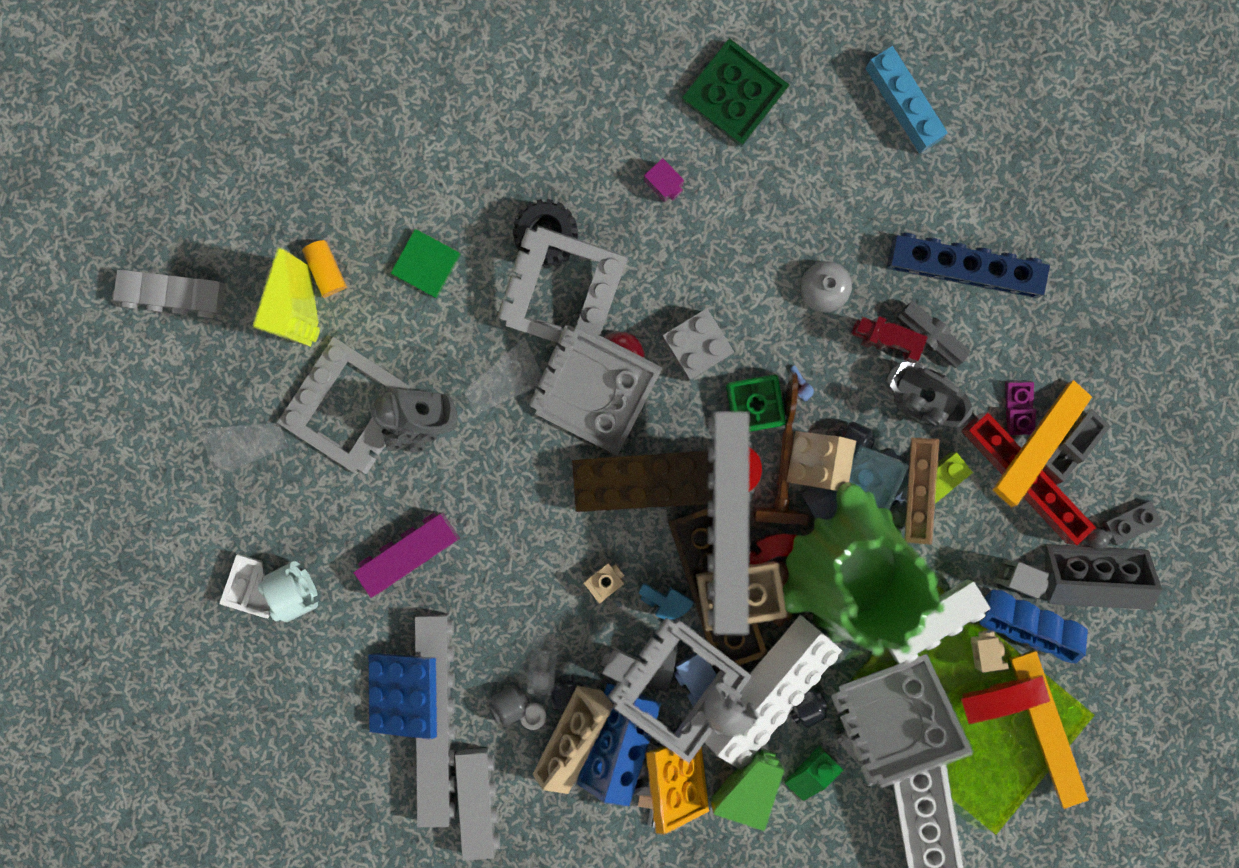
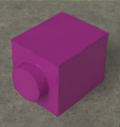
(664, 181)

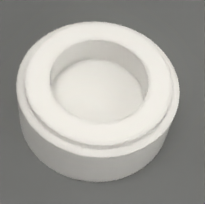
(534, 716)

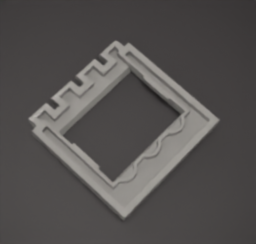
(529, 265)
(314, 390)
(694, 728)

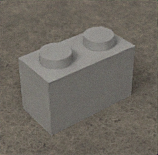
(1022, 578)

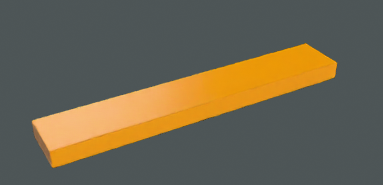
(1042, 444)
(1051, 737)

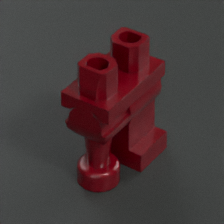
(889, 335)

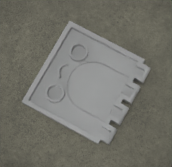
(594, 388)
(900, 722)

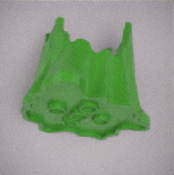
(861, 577)

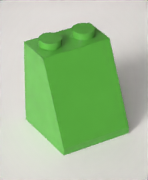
(750, 792)

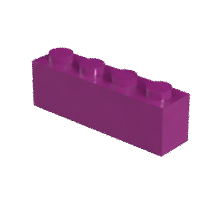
(406, 555)

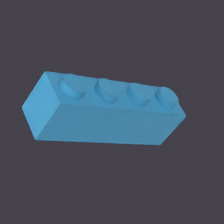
(906, 99)

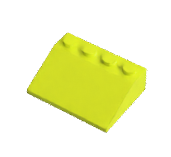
(289, 301)

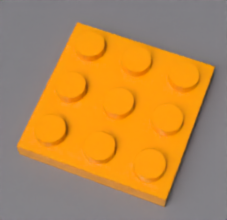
(676, 788)

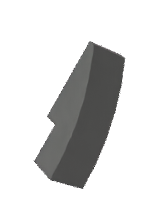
(1076, 446)

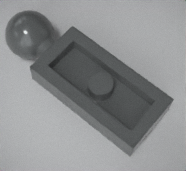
(1125, 526)

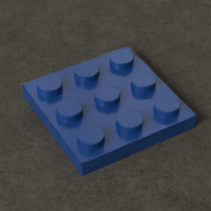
(402, 695)

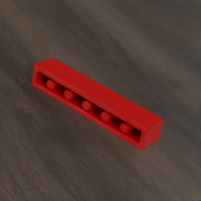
(1043, 494)

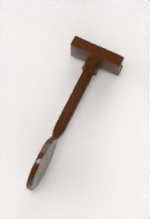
(781, 511)

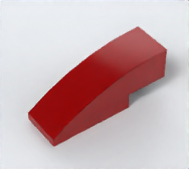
(1005, 699)

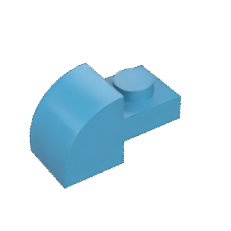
(670, 605)

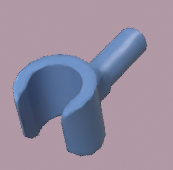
(806, 390)

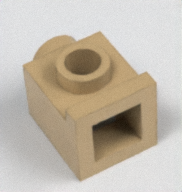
(594, 584)
(988, 652)

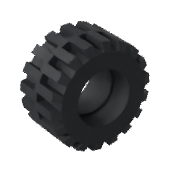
(546, 212)

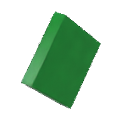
(426, 263)

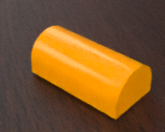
(324, 268)

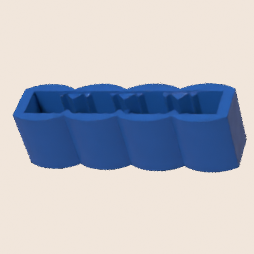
(1037, 627)

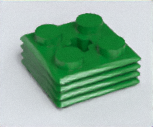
(765, 389)

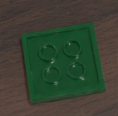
(735, 92)

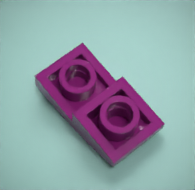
(1019, 407)

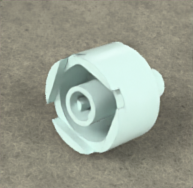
(288, 592)

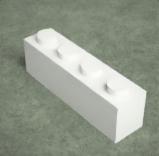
(961, 604)

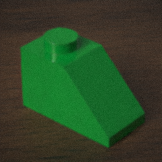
(814, 774)

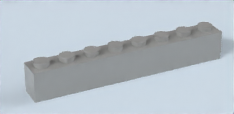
(730, 522)
(435, 755)

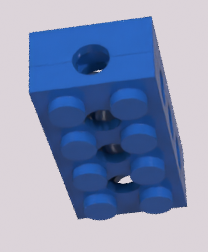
(620, 769)

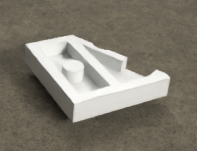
(242, 587)

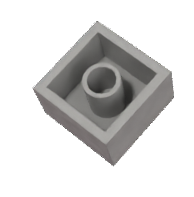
(697, 344)

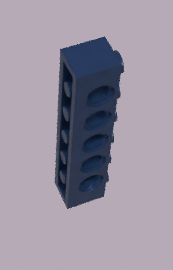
(1033, 270)

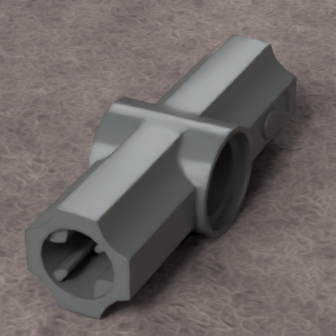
(938, 334)

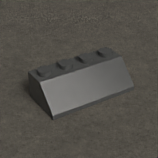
(1101, 577)

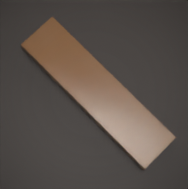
(921, 490)

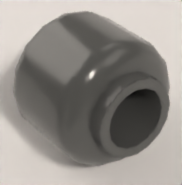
(508, 706)

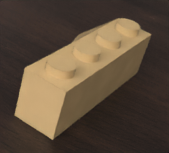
(572, 740)

